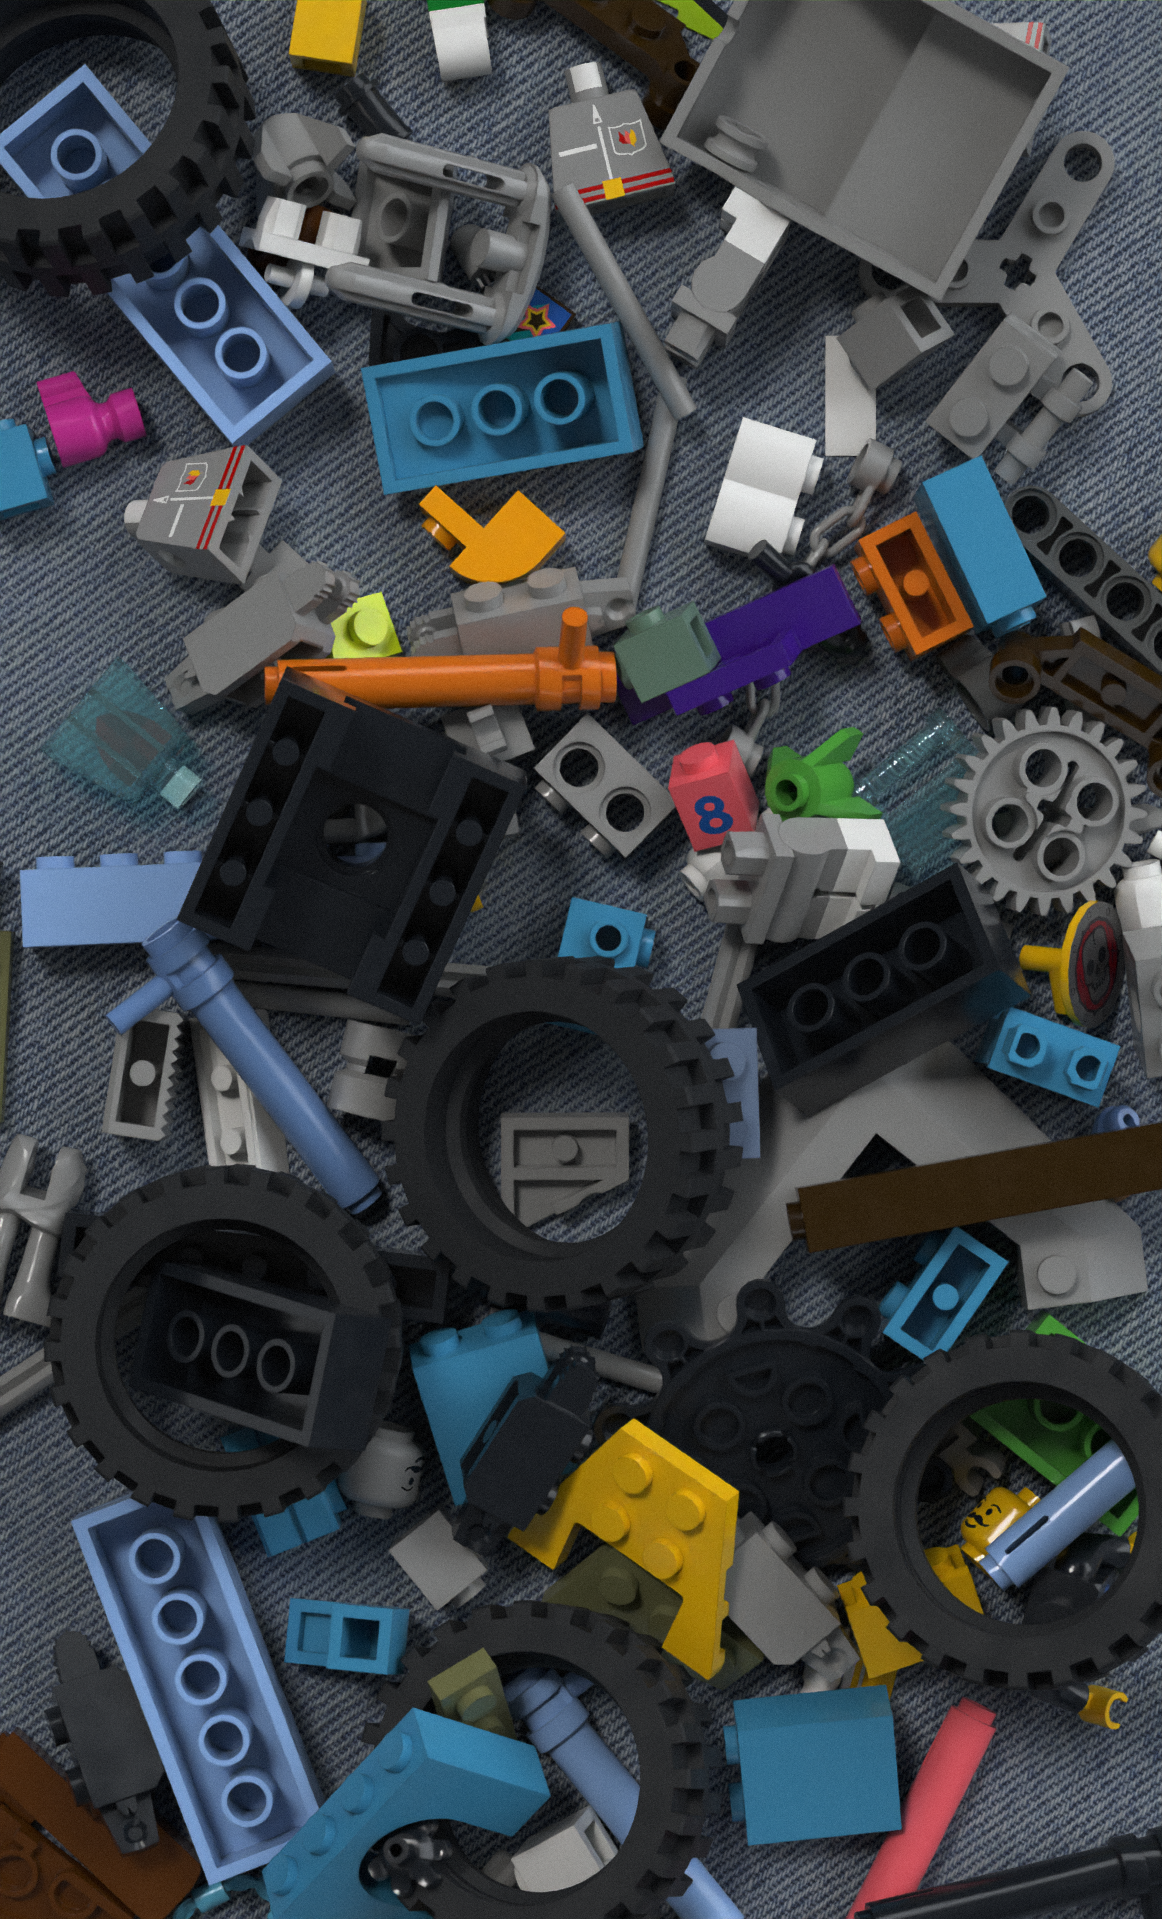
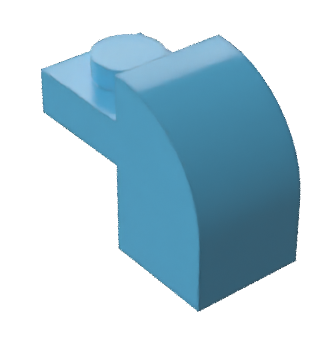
(347, 1636)

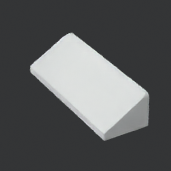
(233, 1119)

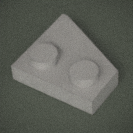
(560, 1160)

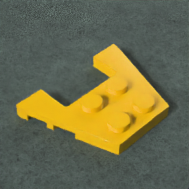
(663, 1517)

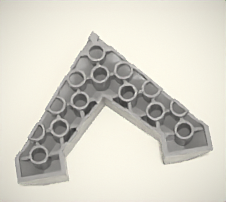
(928, 1114)

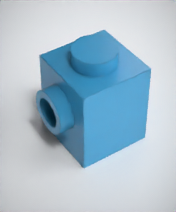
(23, 470)

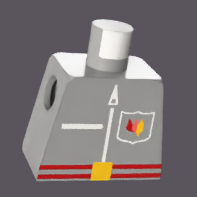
(605, 145)
(206, 514)

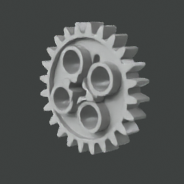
(1000, 779)

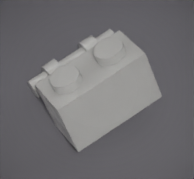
(996, 385)

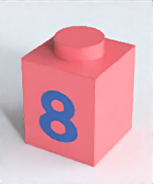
(713, 793)

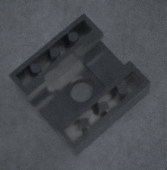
(375, 920)

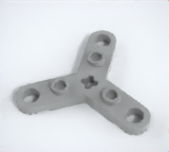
(1041, 236)

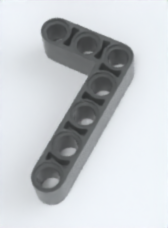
(1106, 572)

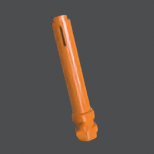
(539, 678)

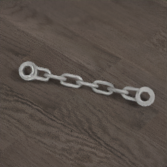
(872, 471)

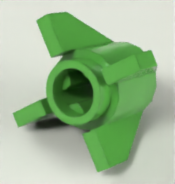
(818, 782)

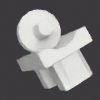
(279, 233)

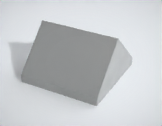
(403, 223)

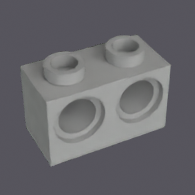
(616, 777)

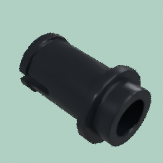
(370, 109)

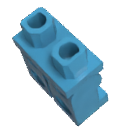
(1048, 1055)

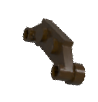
(637, 33)
(1090, 677)

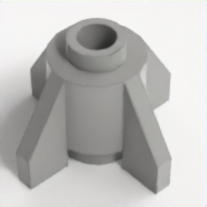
(298, 161)

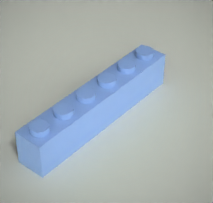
(113, 901)

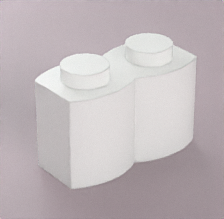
(762, 490)

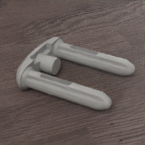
(514, 255)

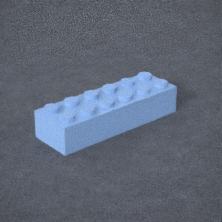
(201, 316)
(202, 1681)

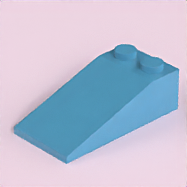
(503, 408)

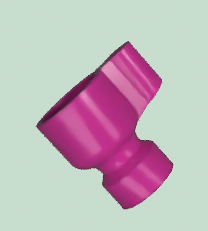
(82, 425)

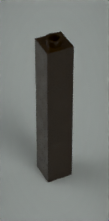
(977, 1188)

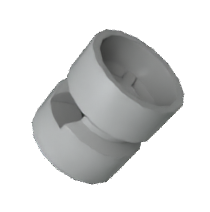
(360, 1091)

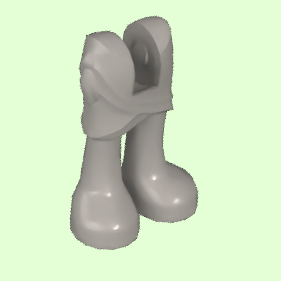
(45, 1213)

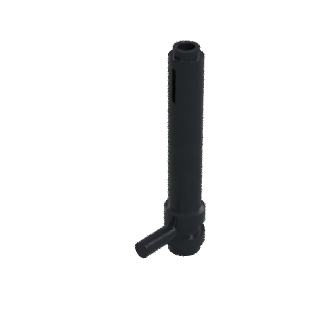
(1122, 1868)

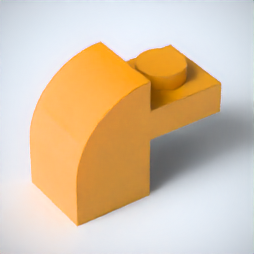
(504, 550)

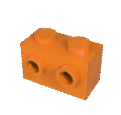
(911, 586)

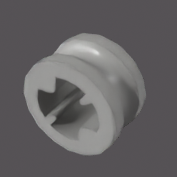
(736, 143)

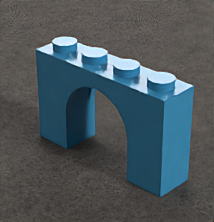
(415, 1774)

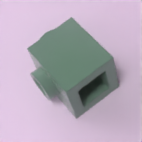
(664, 650)

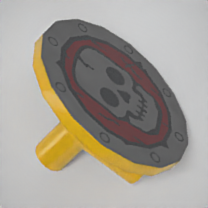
(1087, 968)

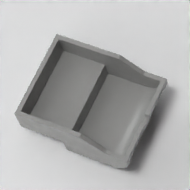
(878, 121)

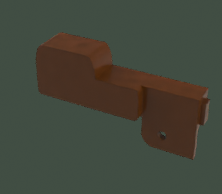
(39, 1790)

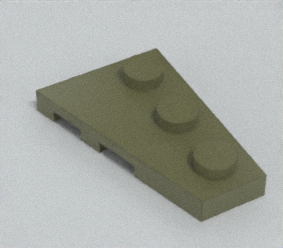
(620, 1587)

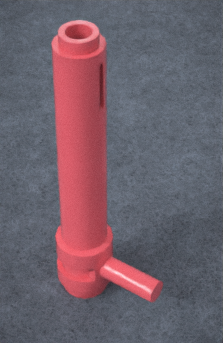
(929, 1804)

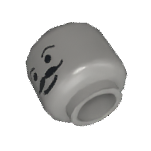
(386, 1472)

